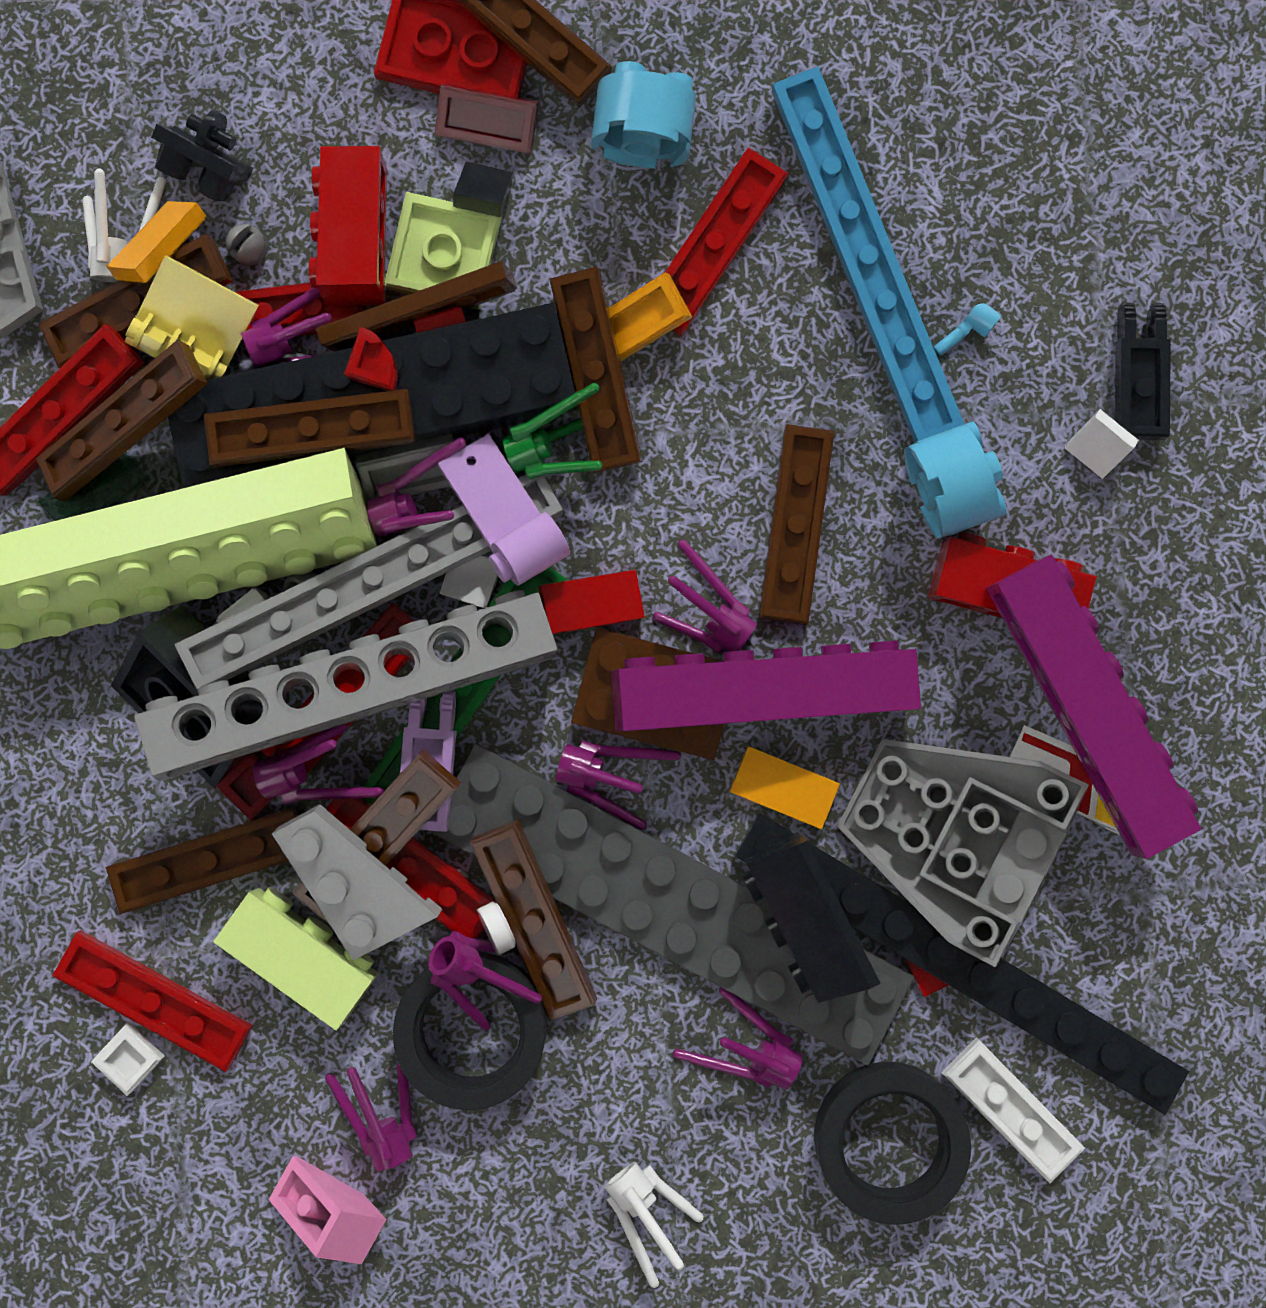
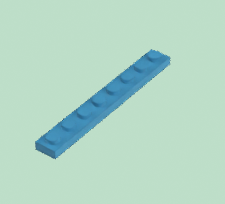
(866, 254)

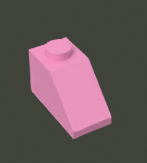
(326, 1213)

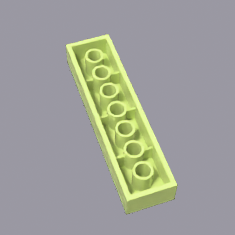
(181, 547)

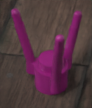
(269, 342)
(398, 512)
(728, 626)
(581, 769)
(286, 771)
(458, 963)
(772, 1061)
(382, 1139)

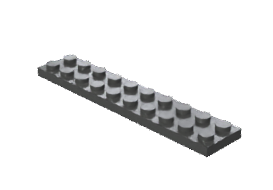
(664, 901)

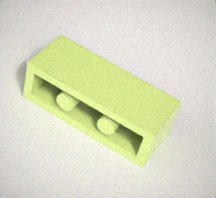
(296, 956)

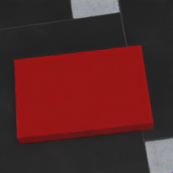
(445, 44)

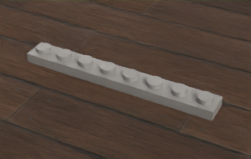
(342, 593)

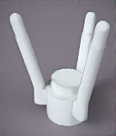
(100, 246)
(632, 1193)

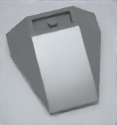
(963, 835)

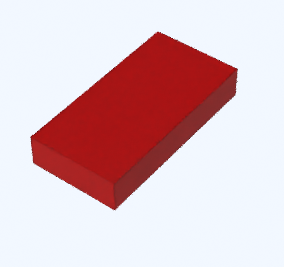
(592, 601)

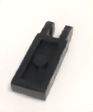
(1143, 374)

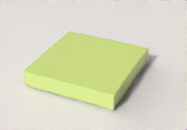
(438, 244)

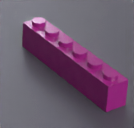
(764, 688)
(1095, 707)

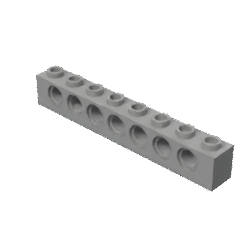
(165, 719)

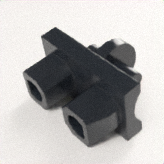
(182, 148)

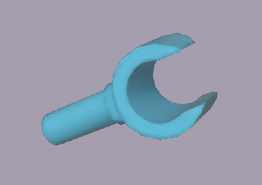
(980, 319)

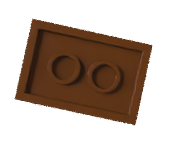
(595, 698)

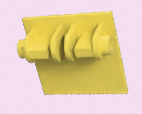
(194, 311)

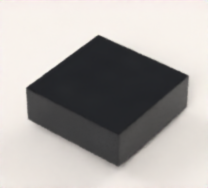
(482, 189)

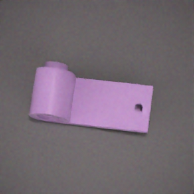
(503, 512)

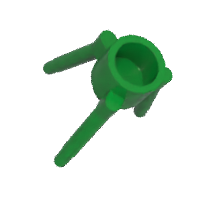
(529, 448)

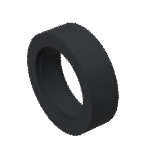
(468, 1091)
(925, 1194)

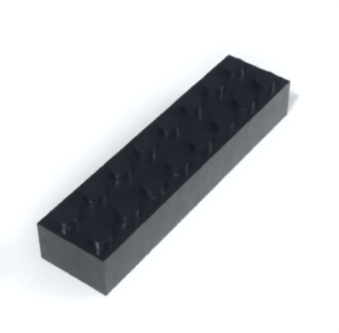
(457, 378)

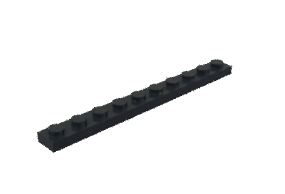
(999, 988)

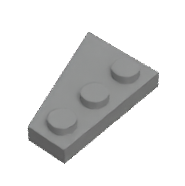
(18, 287)
(350, 886)

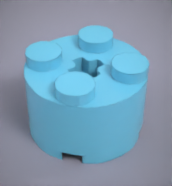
(644, 116)
(955, 480)

